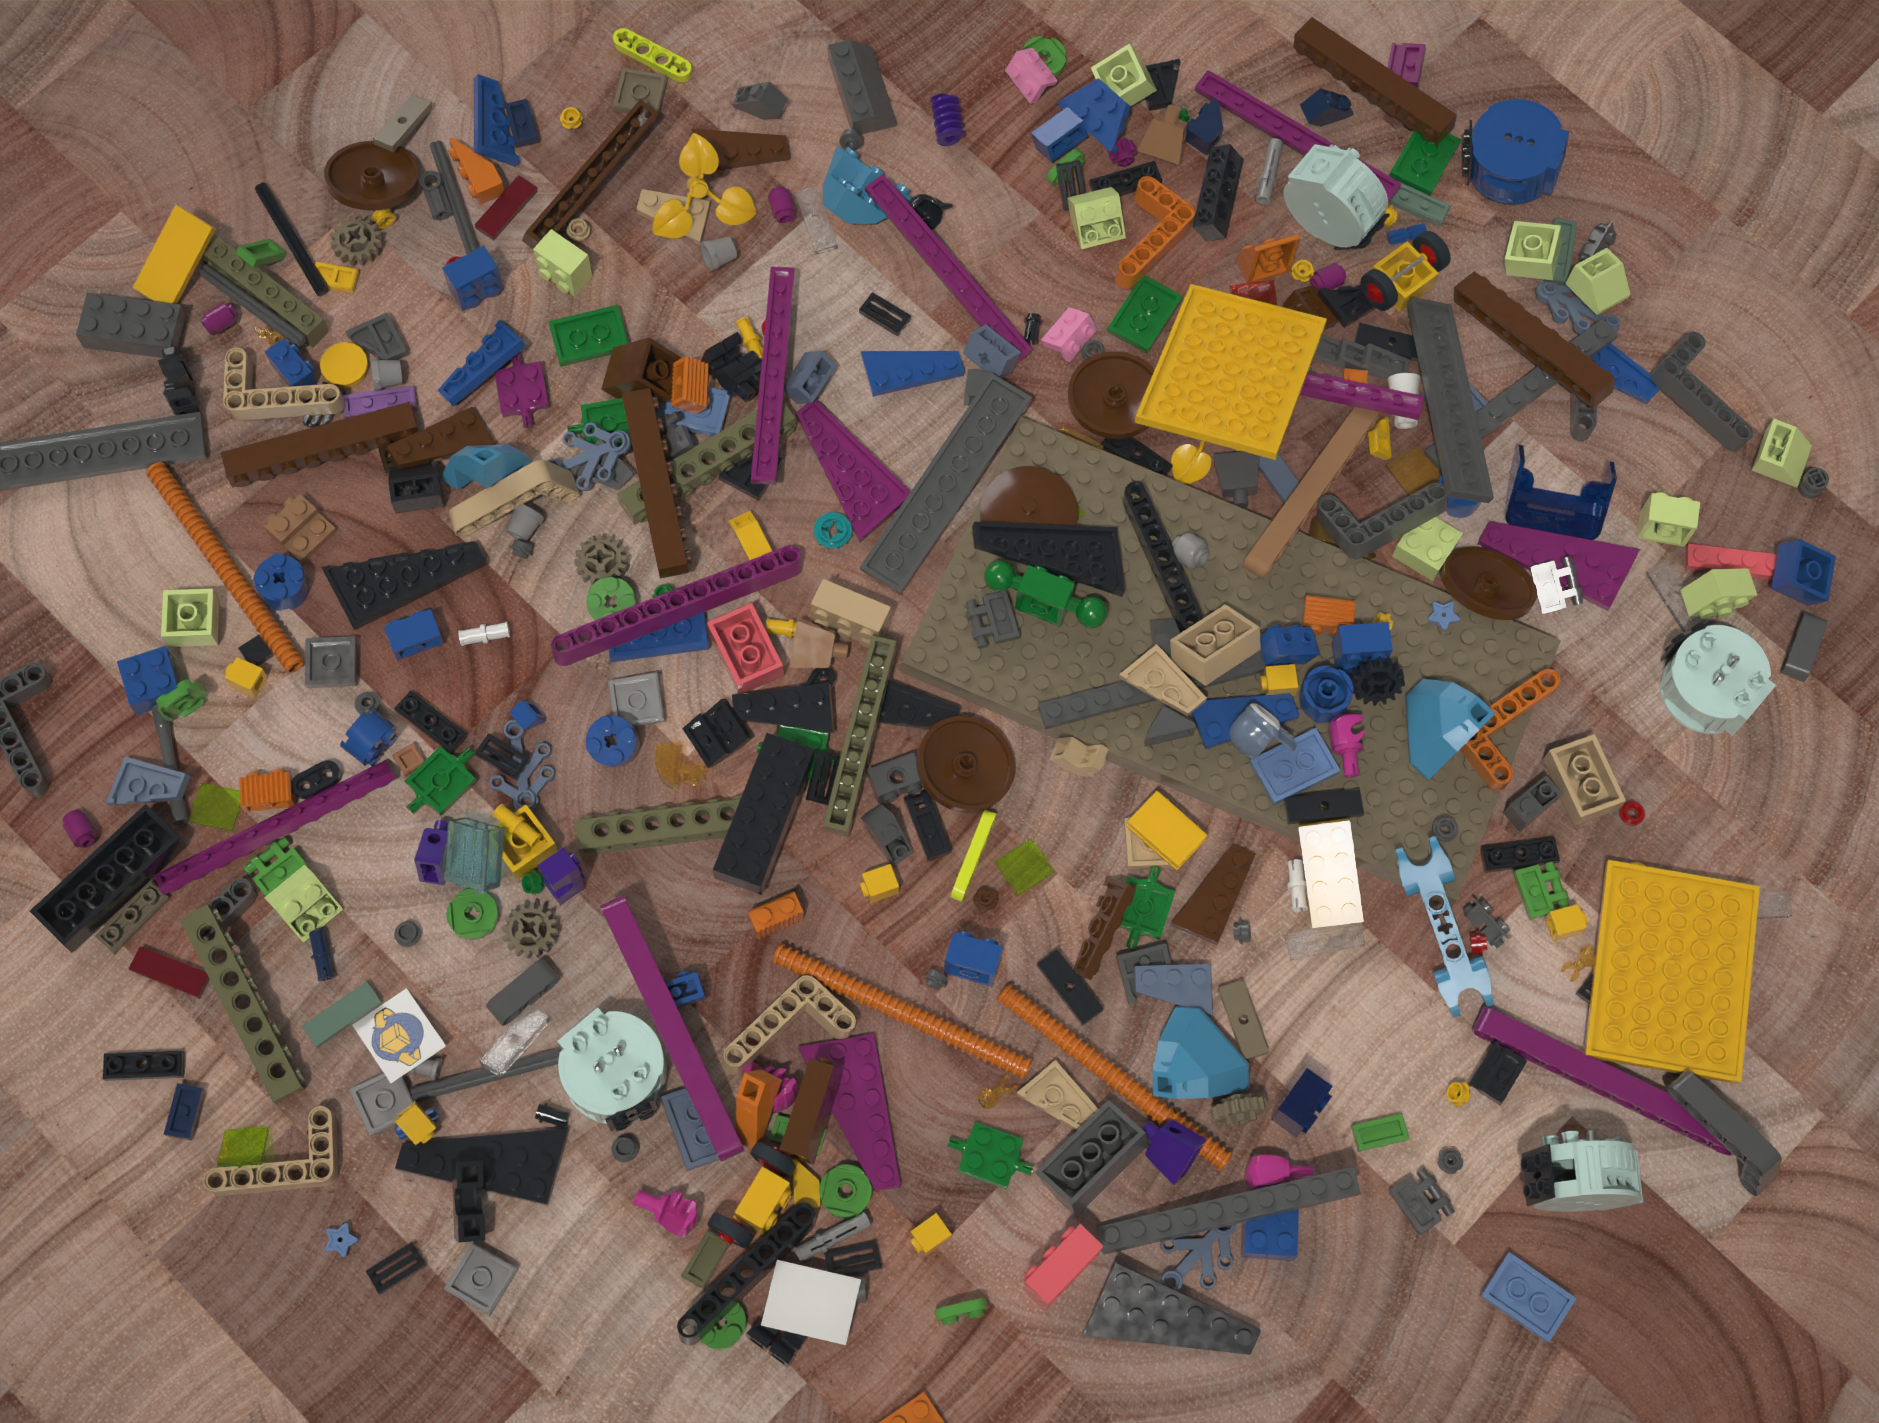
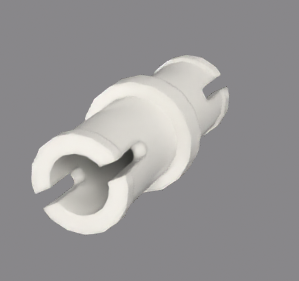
(484, 633)
(1297, 885)

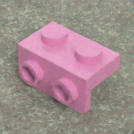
(1030, 74)
(1070, 333)

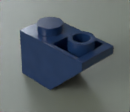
(1326, 107)
(1206, 128)

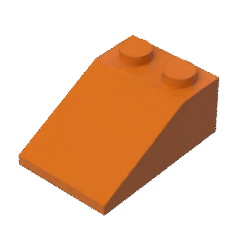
(1268, 259)

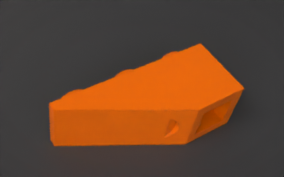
(480, 173)
(755, 1105)

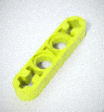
(650, 57)
(973, 855)

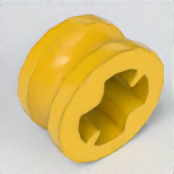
(383, 218)

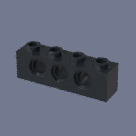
(1218, 192)

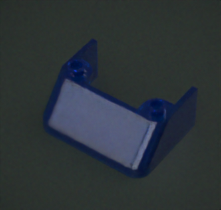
(1556, 511)

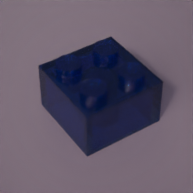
(1299, 1106)

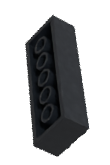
(763, 813)
(108, 878)

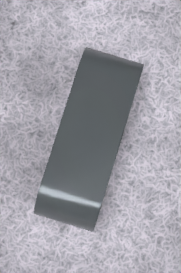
(1581, 415)
(1803, 646)
(237, 904)
(522, 991)

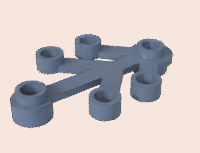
(1553, 295)
(593, 454)
(524, 791)
(1200, 1249)

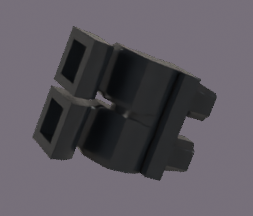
(734, 369)
(178, 385)
(782, 1351)

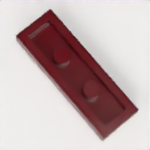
(506, 207)
(169, 972)

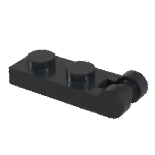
(927, 826)

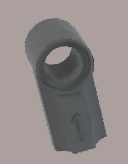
(436, 195)

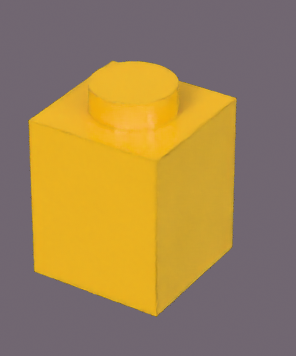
(245, 677)
(1279, 680)
(879, 883)
(1566, 922)
(416, 1123)
(929, 1235)

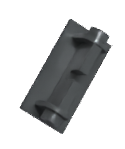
(1602, 237)
(1482, 914)

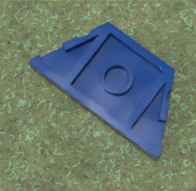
(1100, 110)

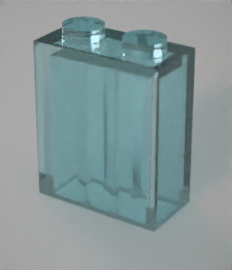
(474, 854)

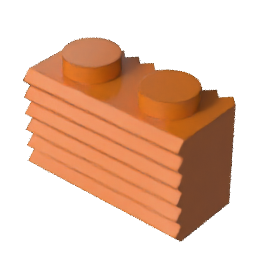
(690, 385)
(1327, 614)
(266, 791)
(776, 915)

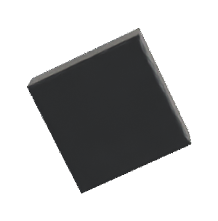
(255, 651)

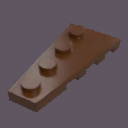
(744, 148)
(440, 440)
(1213, 901)
(1102, 928)

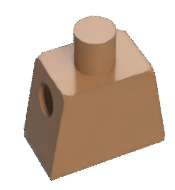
(1166, 136)
(815, 646)

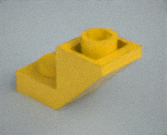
(750, 535)

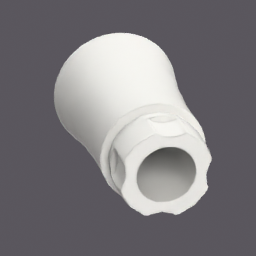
(1406, 383)

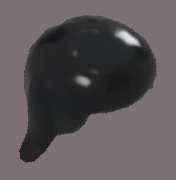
(929, 208)

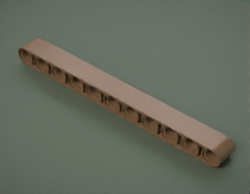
(1310, 489)

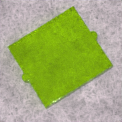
(216, 807)
(1024, 867)
(243, 1147)

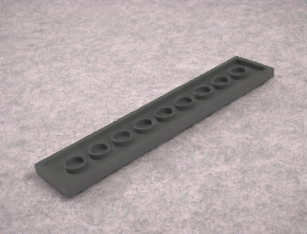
(1449, 400)
(101, 451)
(945, 484)

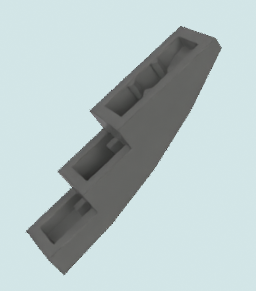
(1352, 355)

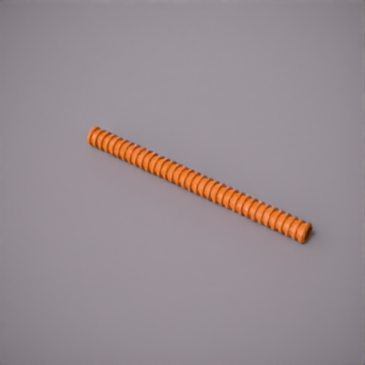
(225, 567)
(902, 1011)
(1105, 1070)

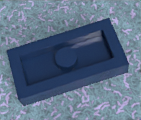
(521, 123)
(184, 1112)

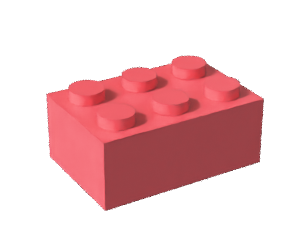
(745, 649)
(1061, 1266)

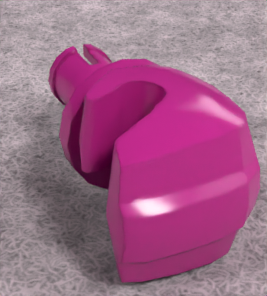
(1345, 742)
(788, 1088)
(1271, 1170)
(670, 1211)

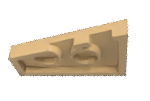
(699, 209)
(1164, 681)
(1059, 1096)

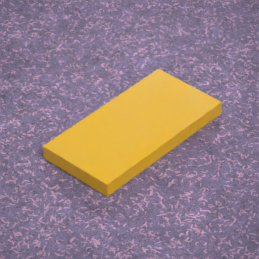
(174, 256)

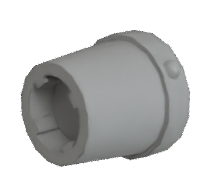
(718, 252)
(386, 373)
(523, 522)

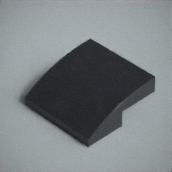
(717, 733)

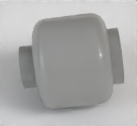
(1190, 550)

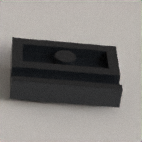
(1497, 1073)

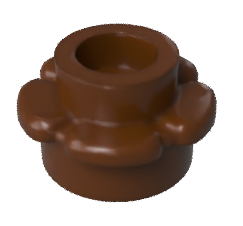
(985, 905)

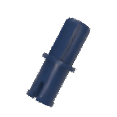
(321, 954)

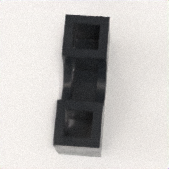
(467, 1207)

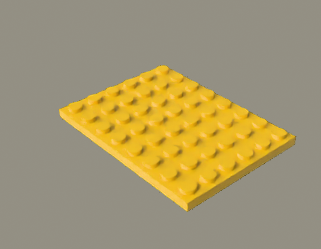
(1231, 371)
(1672, 971)

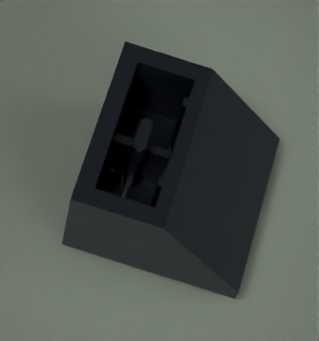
(415, 487)

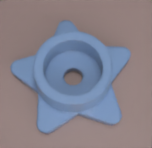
(1438, 619)
(340, 1247)

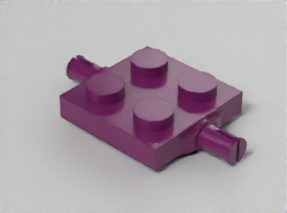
(522, 389)

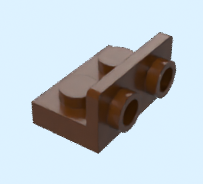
(1308, 302)

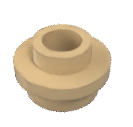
(578, 224)

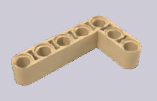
(273, 397)
(511, 492)
(783, 1019)
(285, 1169)

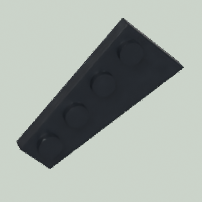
(796, 707)
(912, 708)

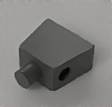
(1237, 475)

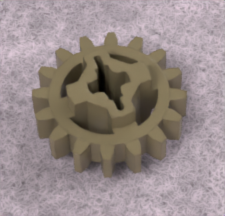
(356, 241)
(591, 560)
(522, 937)
(1239, 1109)

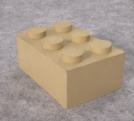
(849, 613)
(1215, 644)
(1584, 779)

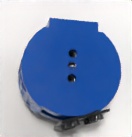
(1514, 151)

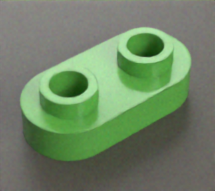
(1075, 154)
(951, 1313)

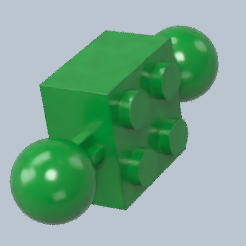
(1045, 594)

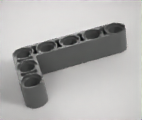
(1696, 397)
(1364, 538)
(11, 729)
(1730, 1129)

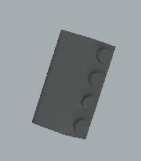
(860, 86)
(1092, 1158)

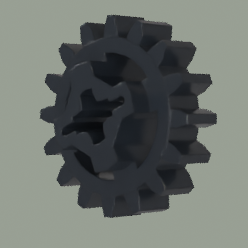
(1375, 682)

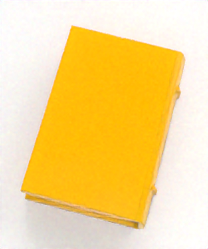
(1166, 830)

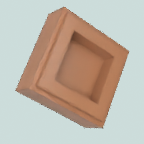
(408, 759)

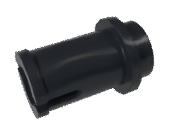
(1032, 323)
(552, 1115)

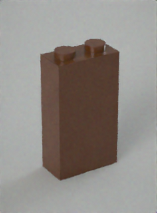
(811, 1110)

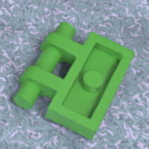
(278, 871)
(1535, 892)

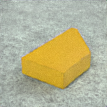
(338, 277)
(1380, 439)
(805, 1186)

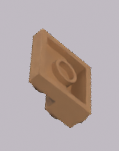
(299, 528)

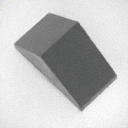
(1162, 632)
(1168, 727)

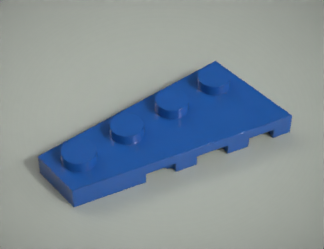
(491, 124)
(489, 358)
(908, 369)
(1628, 375)
(677, 638)
(1217, 716)

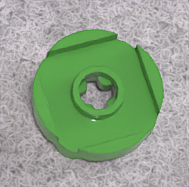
(1052, 49)
(609, 586)
(182, 700)
(464, 926)
(854, 1203)
(729, 1333)

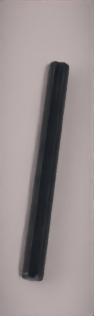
(291, 239)

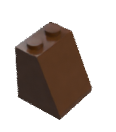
(640, 367)

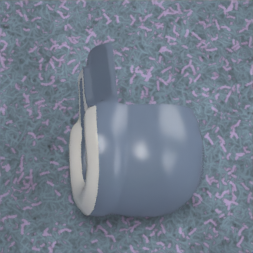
(1255, 730)

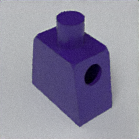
(432, 854)
(1173, 1148)

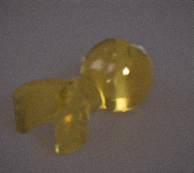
(270, 334)
(1585, 959)
(991, 1096)

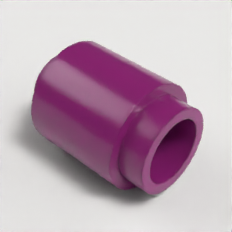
(782, 204)
(1329, 277)
(219, 318)
(79, 829)

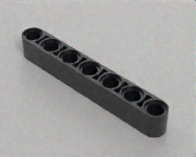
(1158, 549)
(742, 1285)

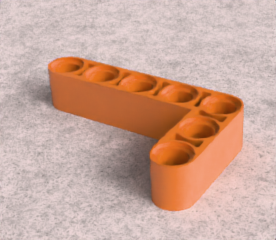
(1175, 219)
(1500, 720)

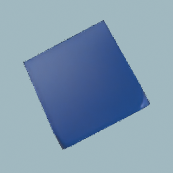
(527, 715)

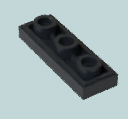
(1132, 174)
(1402, 343)
(1148, 459)
(440, 731)
(1338, 805)
(1505, 856)
(1059, 975)
(158, 1065)

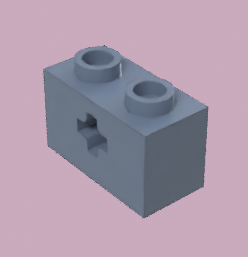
(991, 352)
(809, 377)

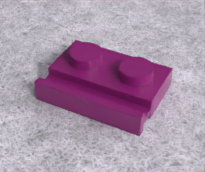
(1407, 61)

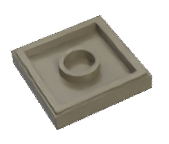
(639, 85)

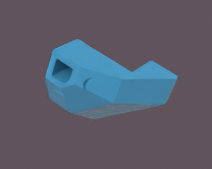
(845, 189)
(483, 464)
(1441, 723)
(1196, 1059)

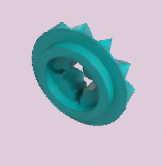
(826, 522)

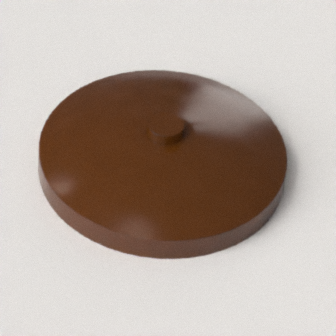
(371, 176)
(1108, 393)
(1029, 497)
(1489, 583)
(965, 764)

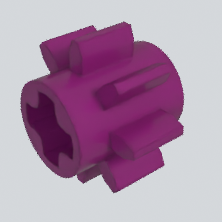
(1125, 152)

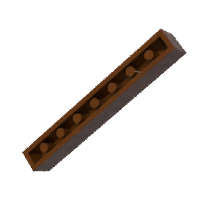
(1374, 81)
(592, 173)
(1534, 339)
(318, 445)
(655, 483)

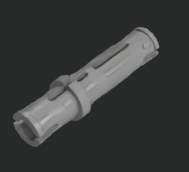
(1264, 192)
(823, 1241)

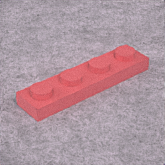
(1709, 557)

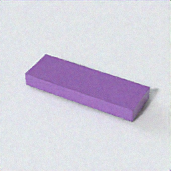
(374, 400)

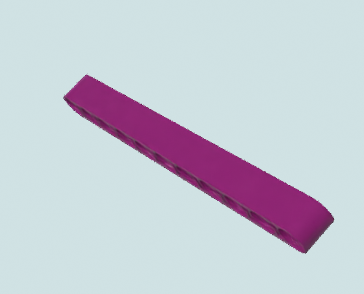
(665, 606)
(672, 1028)
(1592, 1075)

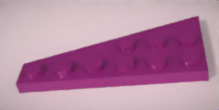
(858, 478)
(1599, 564)
(861, 1106)

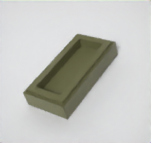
(705, 1260)

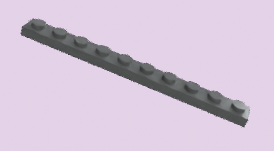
(1530, 387)
(1123, 695)
(1229, 1210)

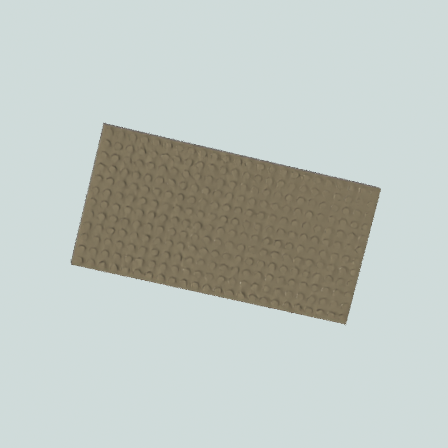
(1056, 661)

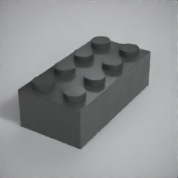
(130, 325)

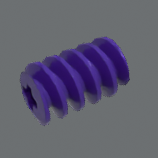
(947, 119)

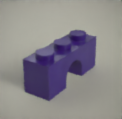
(562, 875)

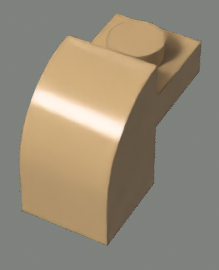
(1078, 757)

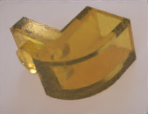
(672, 771)

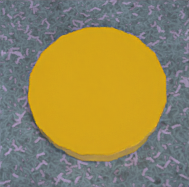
(344, 365)

